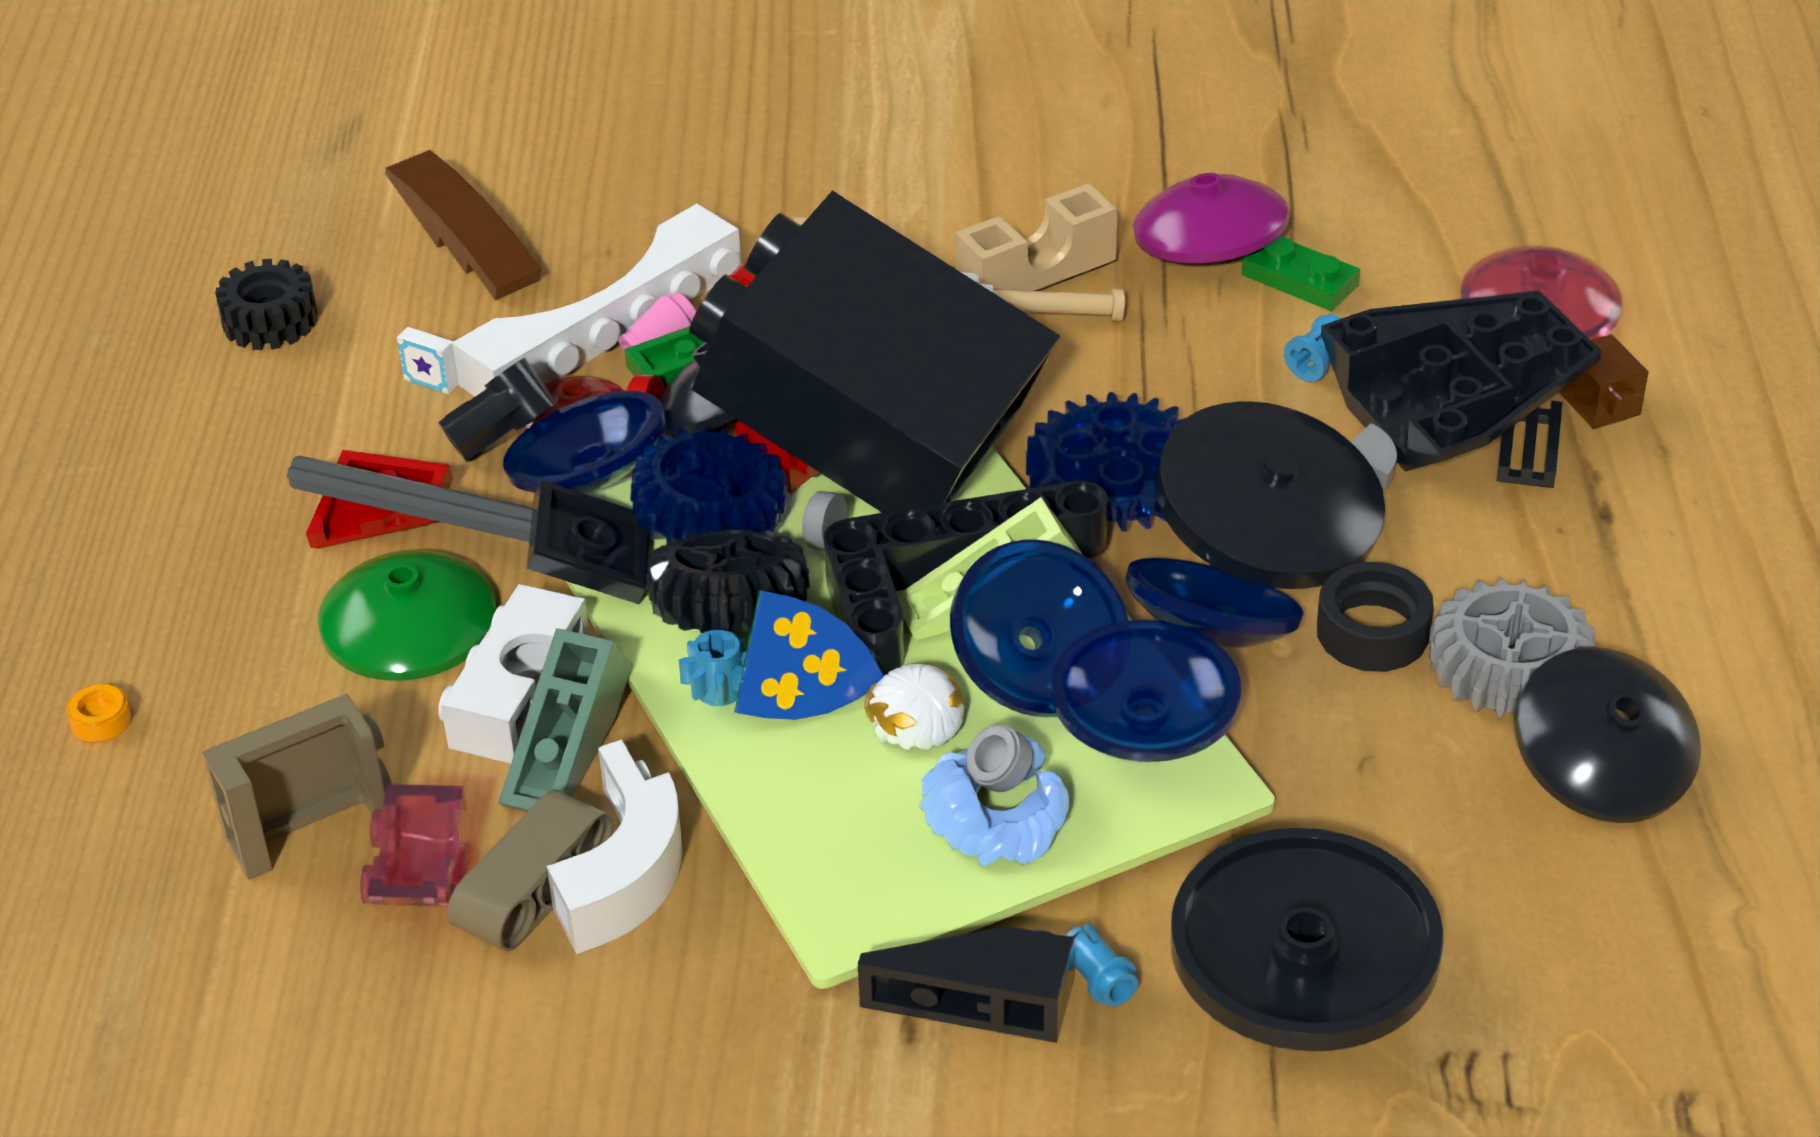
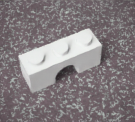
(495, 689)

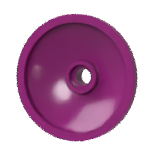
(1210, 219)

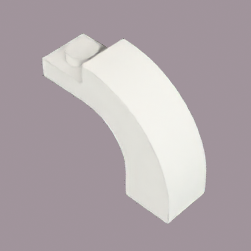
(634, 870)

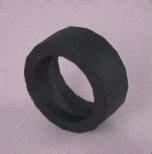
(1374, 647)

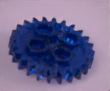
(1105, 445)

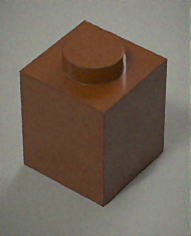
(1609, 389)

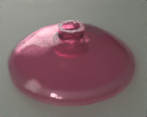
(1566, 278)

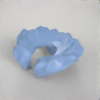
(989, 834)

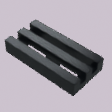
(1526, 475)

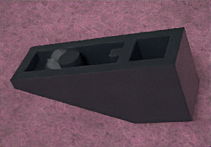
(980, 980)

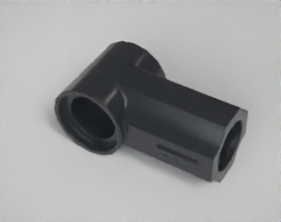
(506, 404)

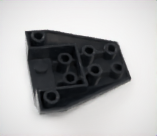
(1454, 369)

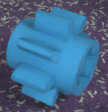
(714, 667)

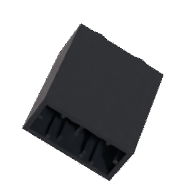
(867, 356)

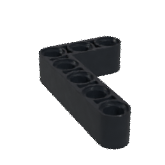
(894, 549)

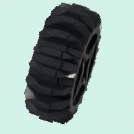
(717, 575)

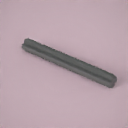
(410, 497)

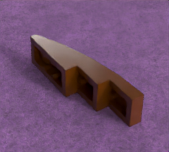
(464, 223)

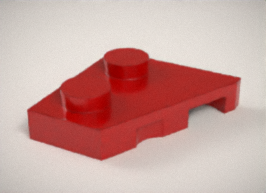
(346, 521)

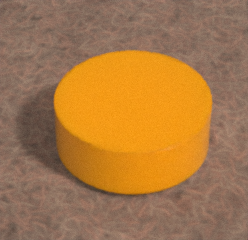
(98, 713)

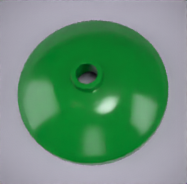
(406, 615)

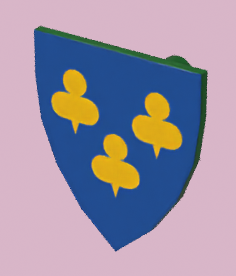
(801, 661)

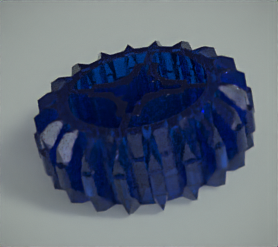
(706, 484)

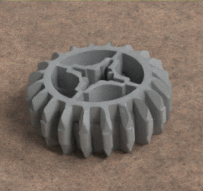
(1481, 625)

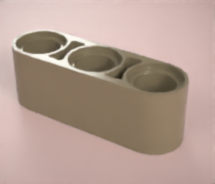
(510, 885)

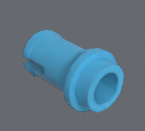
(1109, 977)

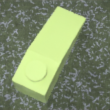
(929, 600)

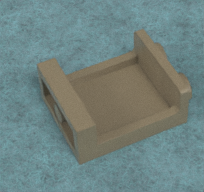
(294, 776)

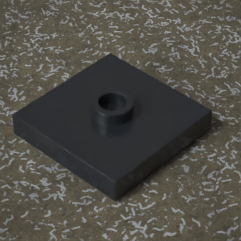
(588, 542)

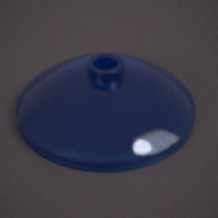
(586, 442)
(1031, 592)
(1212, 602)
(1146, 690)

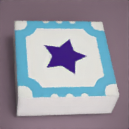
(427, 360)

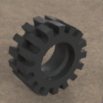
(266, 304)

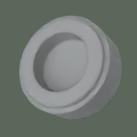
(822, 511)
(999, 758)

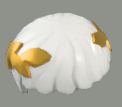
(915, 706)

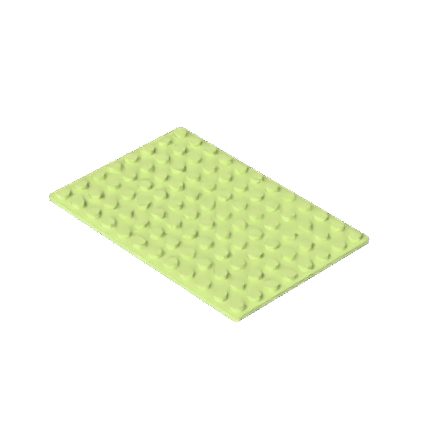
(835, 817)

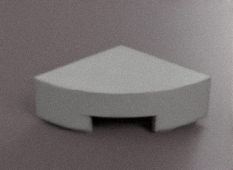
(1379, 452)

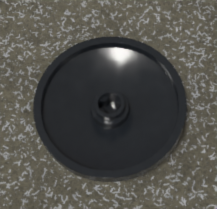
(1269, 494)
(1306, 939)

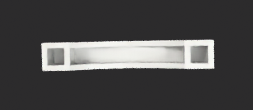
(685, 258)

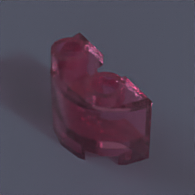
(418, 846)

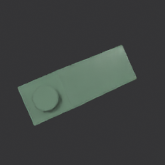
(566, 717)

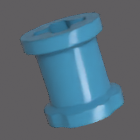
(1308, 348)

